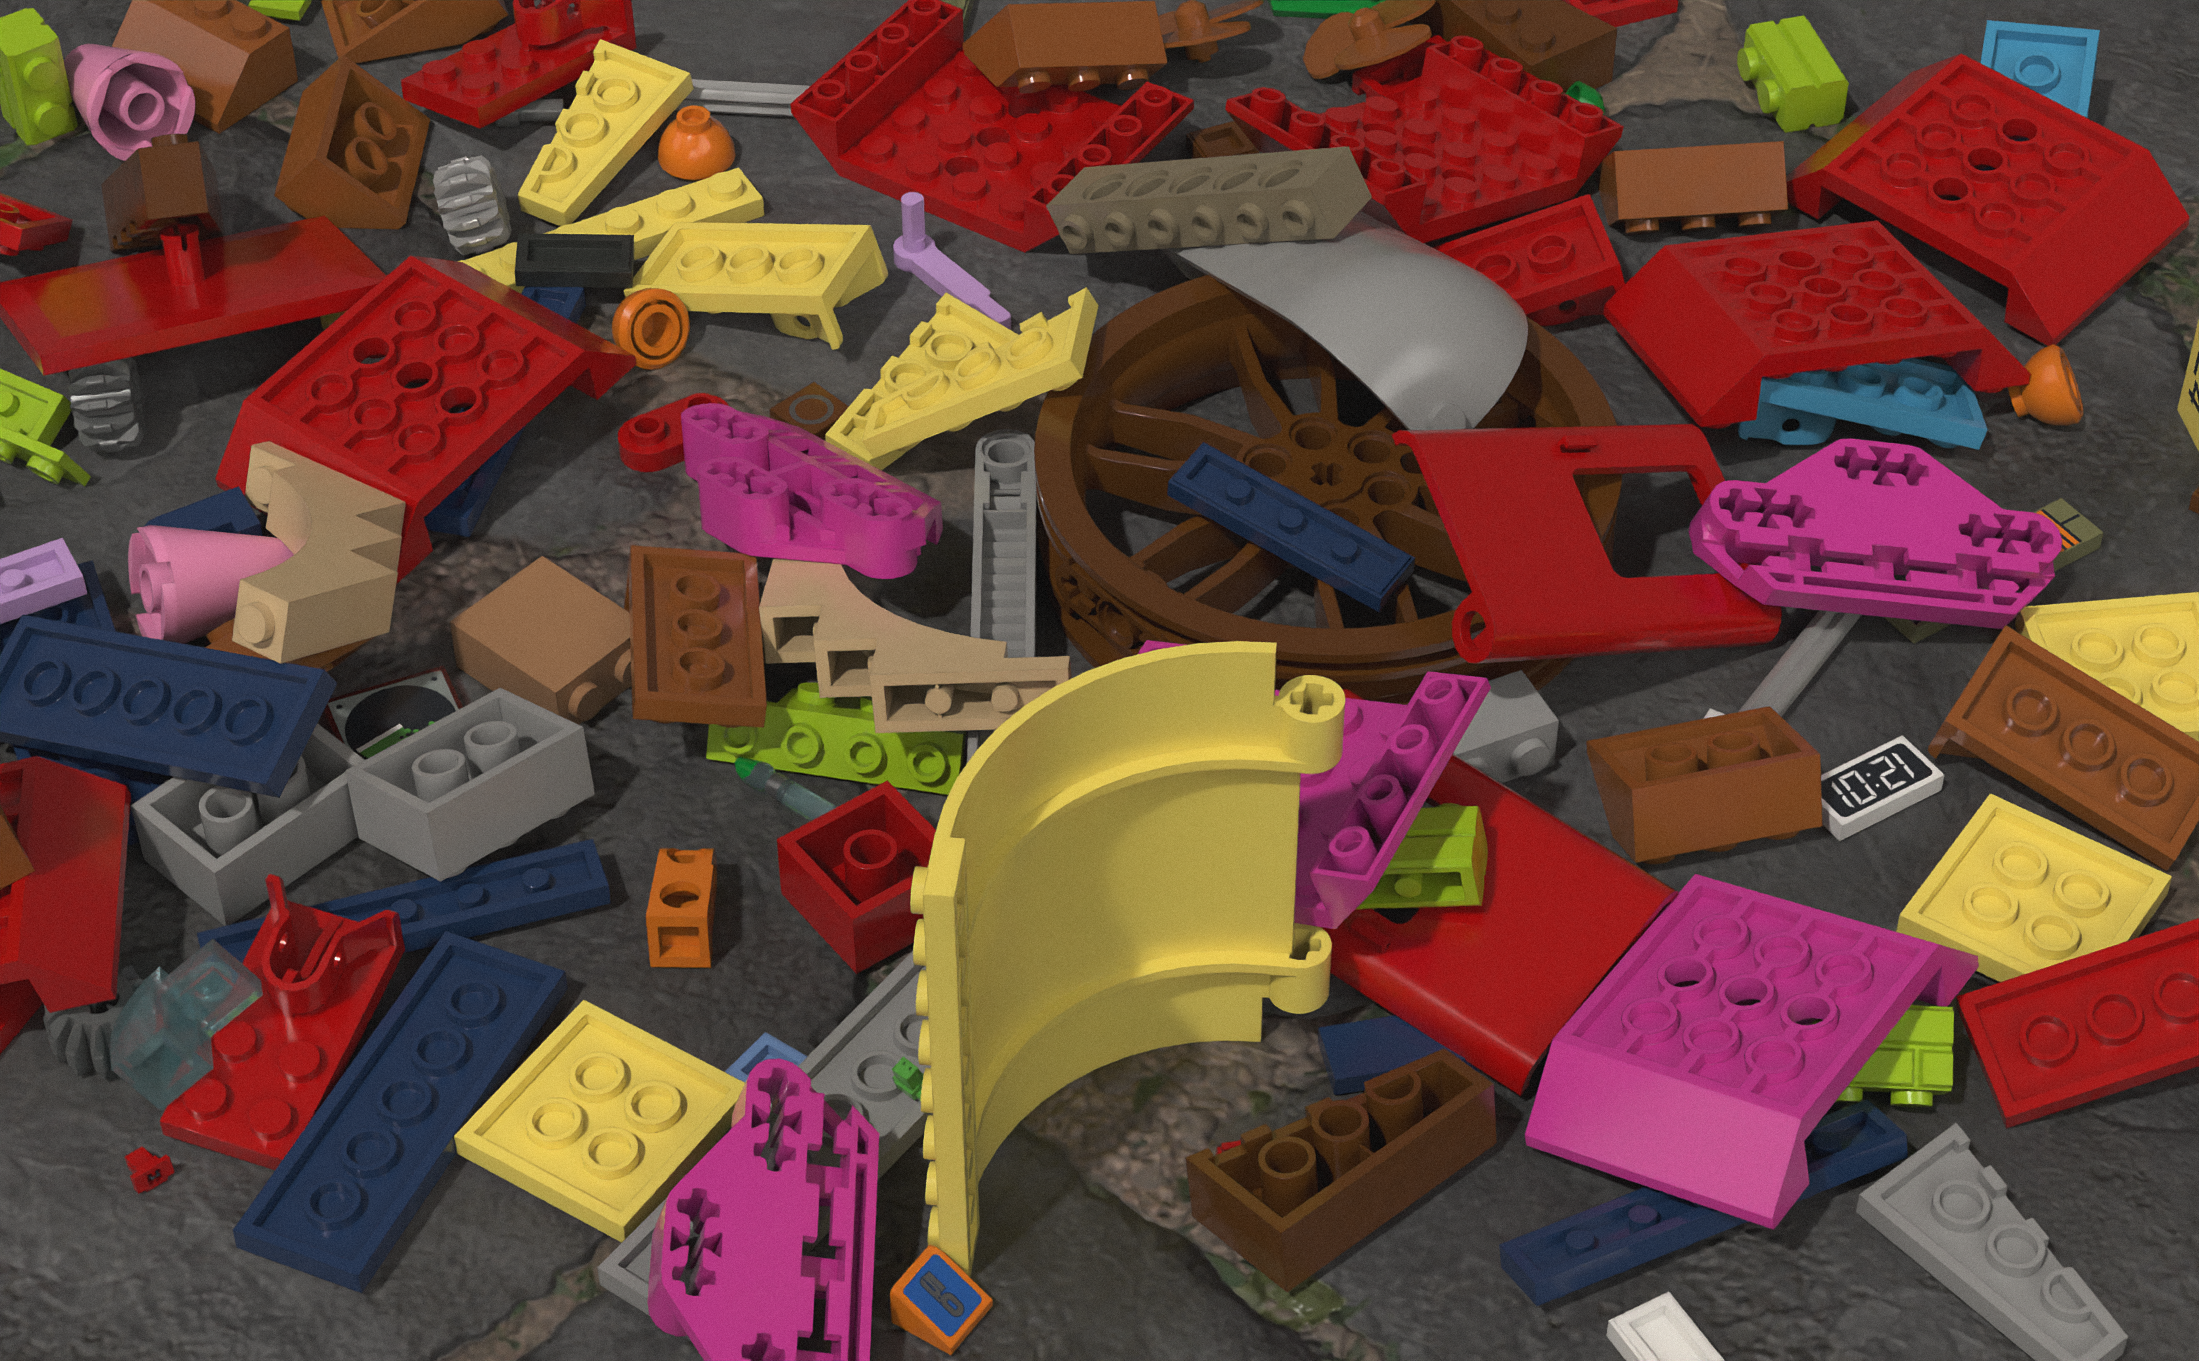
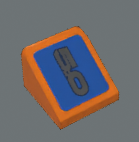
(938, 1301)

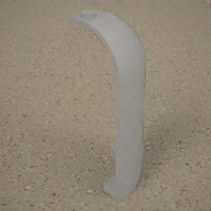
(1392, 310)

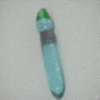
(764, 778)

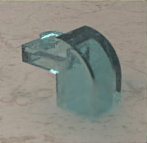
(168, 1022)

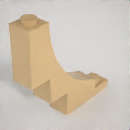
(342, 563)
(912, 671)

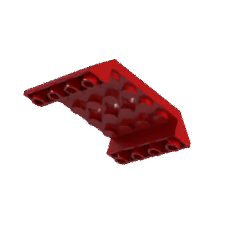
(918, 111)
(1456, 149)
(2053, 220)
(1790, 303)
(435, 325)
(67, 914)

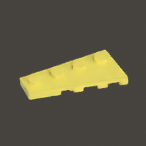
(607, 123)
(933, 345)
(987, 380)

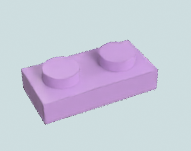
(38, 580)

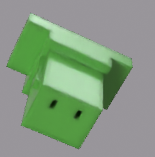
(908, 1078)

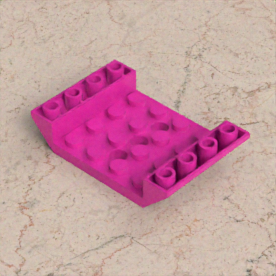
(1369, 800)
(1719, 1093)

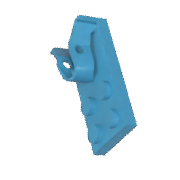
(2045, 59)
(1892, 399)

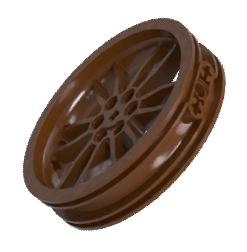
(1212, 340)

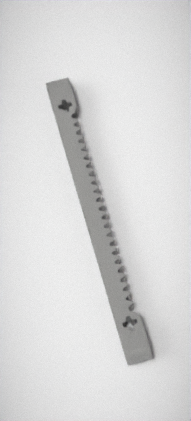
(1004, 548)

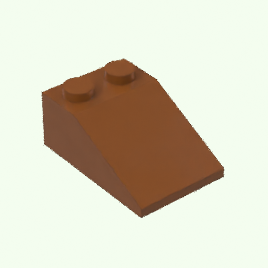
(400, 27)

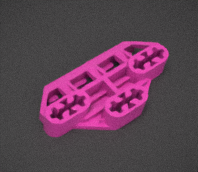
(801, 498)
(1872, 515)
(749, 1276)

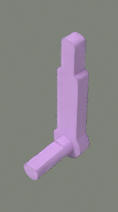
(918, 255)

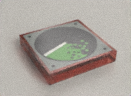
(391, 711)

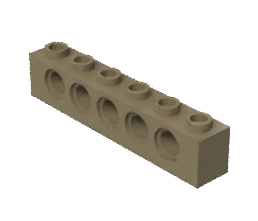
(1210, 201)

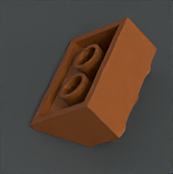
(1069, 45)
(225, 49)
(352, 151)
(1693, 186)
(1707, 784)

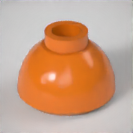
(695, 145)
(651, 327)
(2052, 389)

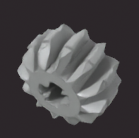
(472, 205)

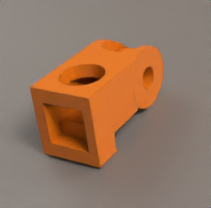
(682, 908)

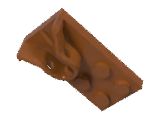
(695, 637)
(2078, 746)

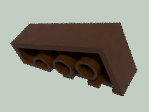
(1542, 35)
(162, 189)
(1345, 1169)

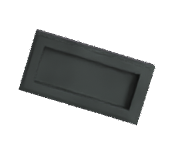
(574, 260)

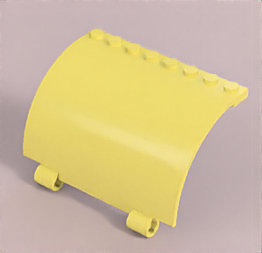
(1112, 892)

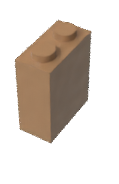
(547, 642)

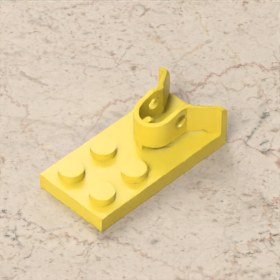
(767, 270)

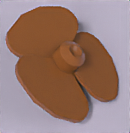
(1198, 29)
(1365, 37)

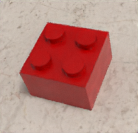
(856, 874)

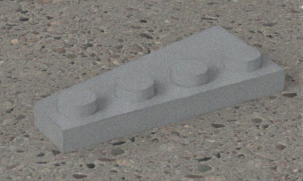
(1980, 1247)

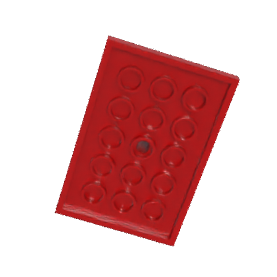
(185, 293)

